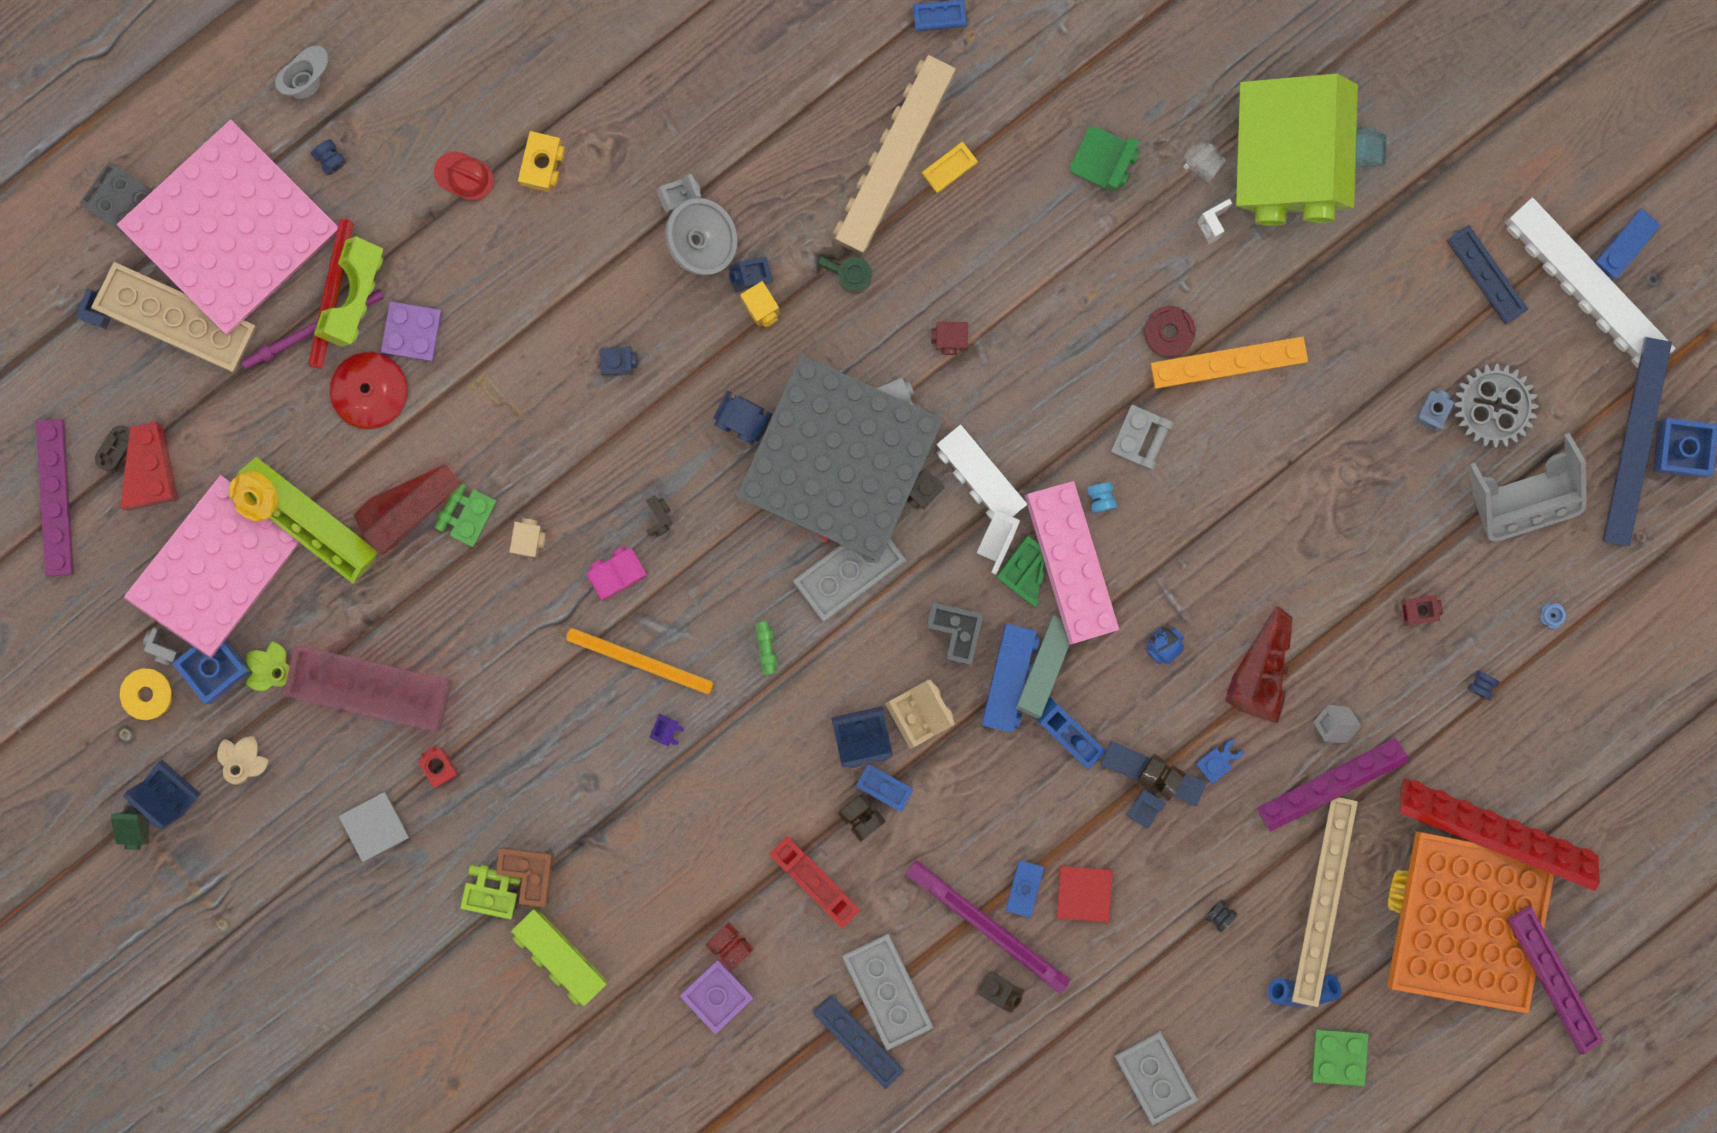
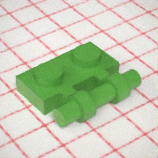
(472, 518)
(765, 638)

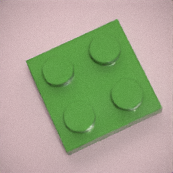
(1339, 1057)

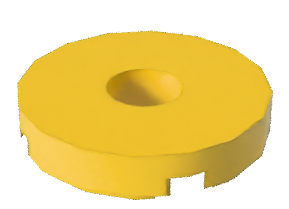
(263, 490)
(131, 690)

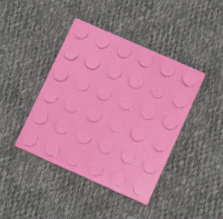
(228, 227)

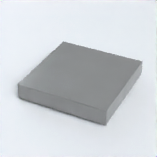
(374, 826)

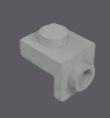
(678, 192)
(162, 653)

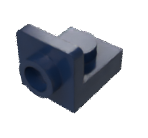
(749, 273)
(618, 361)

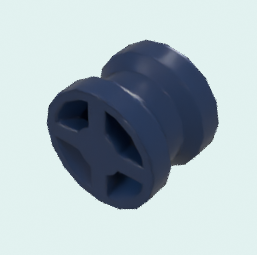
(1483, 685)

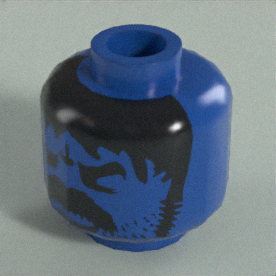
(1165, 645)

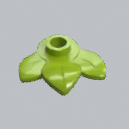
(264, 667)

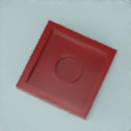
(1084, 894)

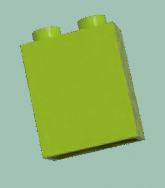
(1297, 147)

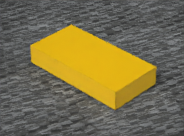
(949, 167)

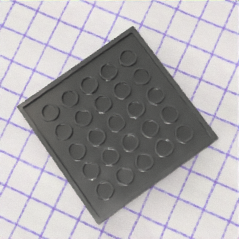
(839, 458)

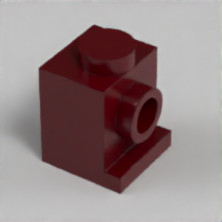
(1410, 610)

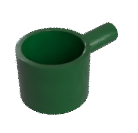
(853, 273)

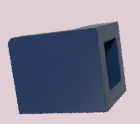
(90, 316)
(1145, 808)

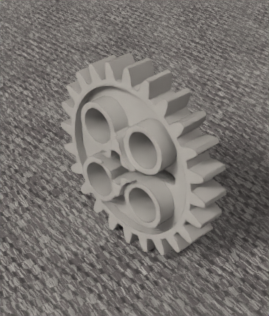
(1500, 383)

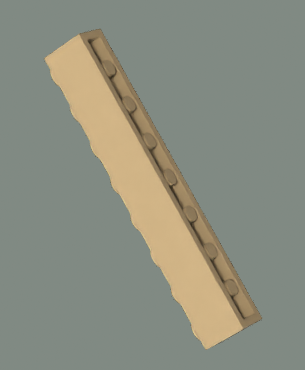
(895, 154)

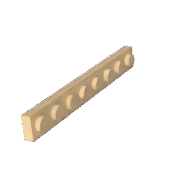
(1324, 902)

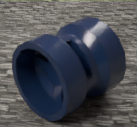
(329, 157)

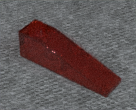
(398, 511)
(1259, 678)

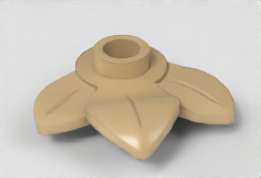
(242, 756)

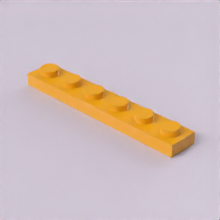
(1229, 362)

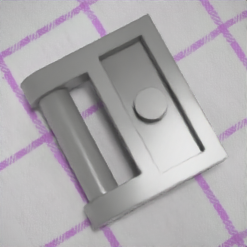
(1134, 433)

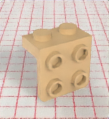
(920, 713)

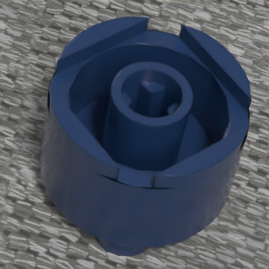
(741, 417)

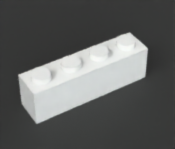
(979, 473)

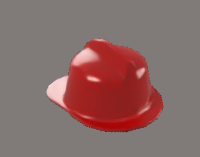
(463, 175)

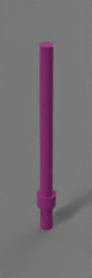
(267, 352)

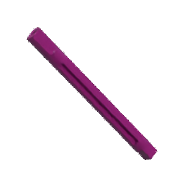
(987, 926)

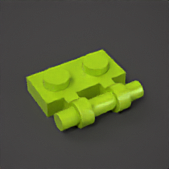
(490, 900)

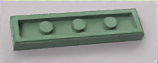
(1044, 669)

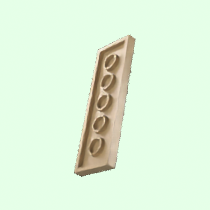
(169, 317)

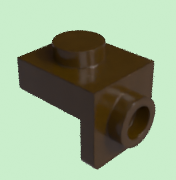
(660, 510)
(1001, 992)

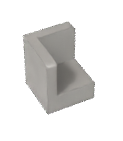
(1337, 724)

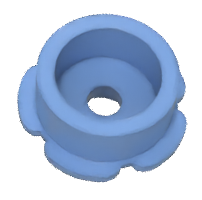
(1560, 615)

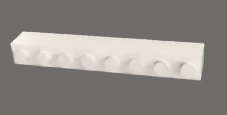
(1582, 279)

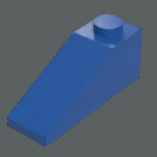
(1626, 244)
(1070, 734)

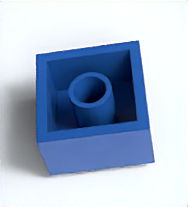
(1685, 448)
(214, 675)

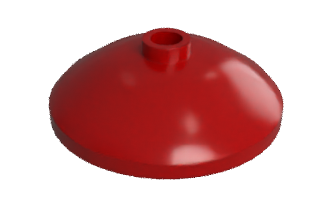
(386, 394)

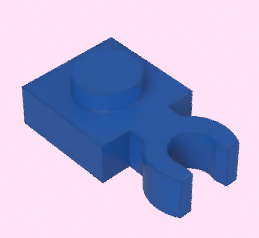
(1216, 764)

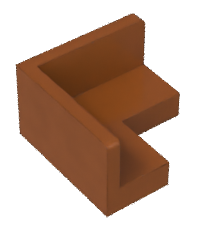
(533, 868)

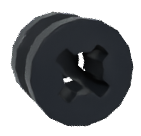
(1221, 915)

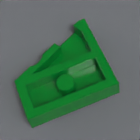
(1024, 570)

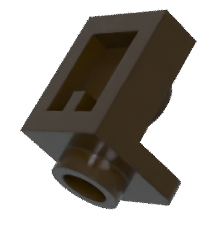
(924, 490)

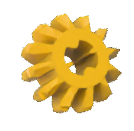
(1397, 890)

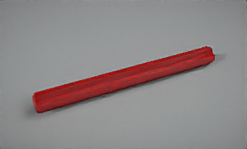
(331, 290)

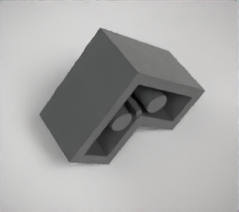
(962, 626)

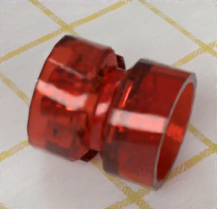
(729, 946)

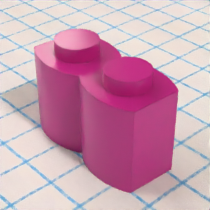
(615, 574)

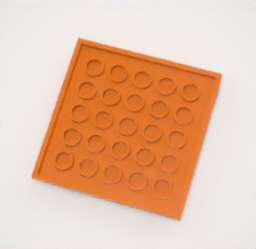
(1456, 927)

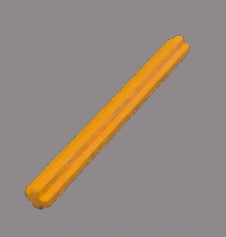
(639, 661)

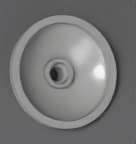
(713, 235)

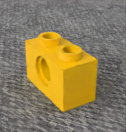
(541, 146)
(761, 305)

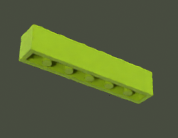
(316, 527)

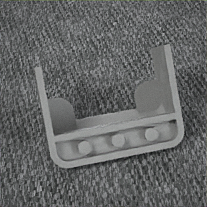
(1534, 500)

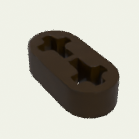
(108, 446)

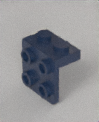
(862, 737)
(162, 796)

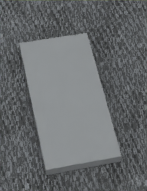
(844, 577)
(887, 991)

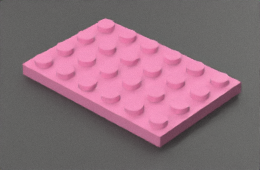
(211, 571)

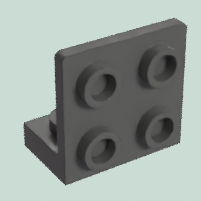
(114, 195)

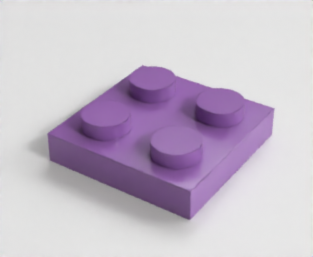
(411, 331)
(716, 996)

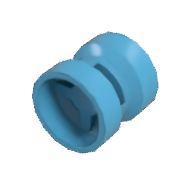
(1102, 497)

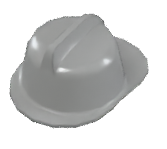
(303, 73)

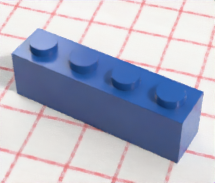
(1009, 677)

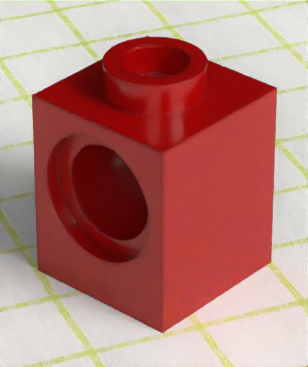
(448, 772)

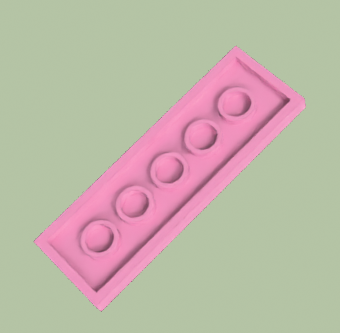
(1071, 562)

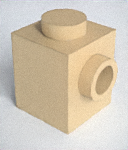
(527, 538)

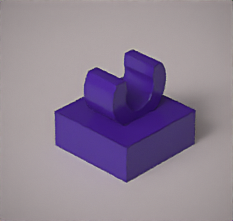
(664, 730)

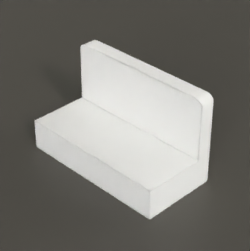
(1210, 224)
(998, 538)

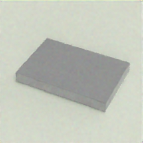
(1156, 1078)

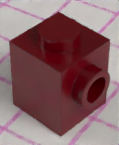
(950, 337)

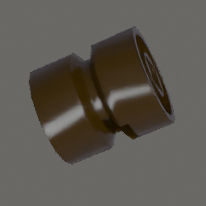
(1161, 777)
(854, 810)

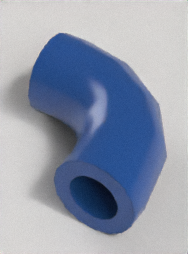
(1281, 991)

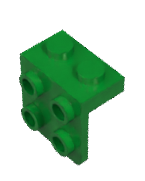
(1104, 158)

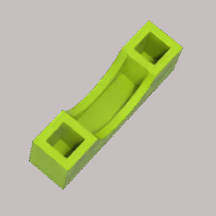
(360, 262)

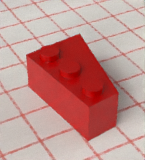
(147, 469)

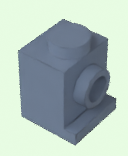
(1426, 413)

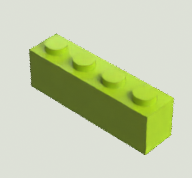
(559, 956)

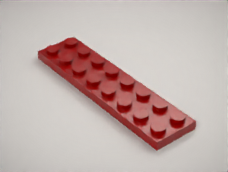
(1499, 834)

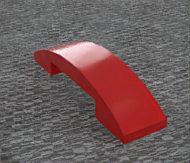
(814, 882)

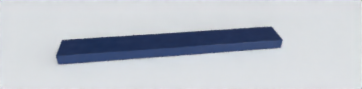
(1637, 441)

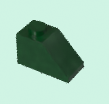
(130, 829)

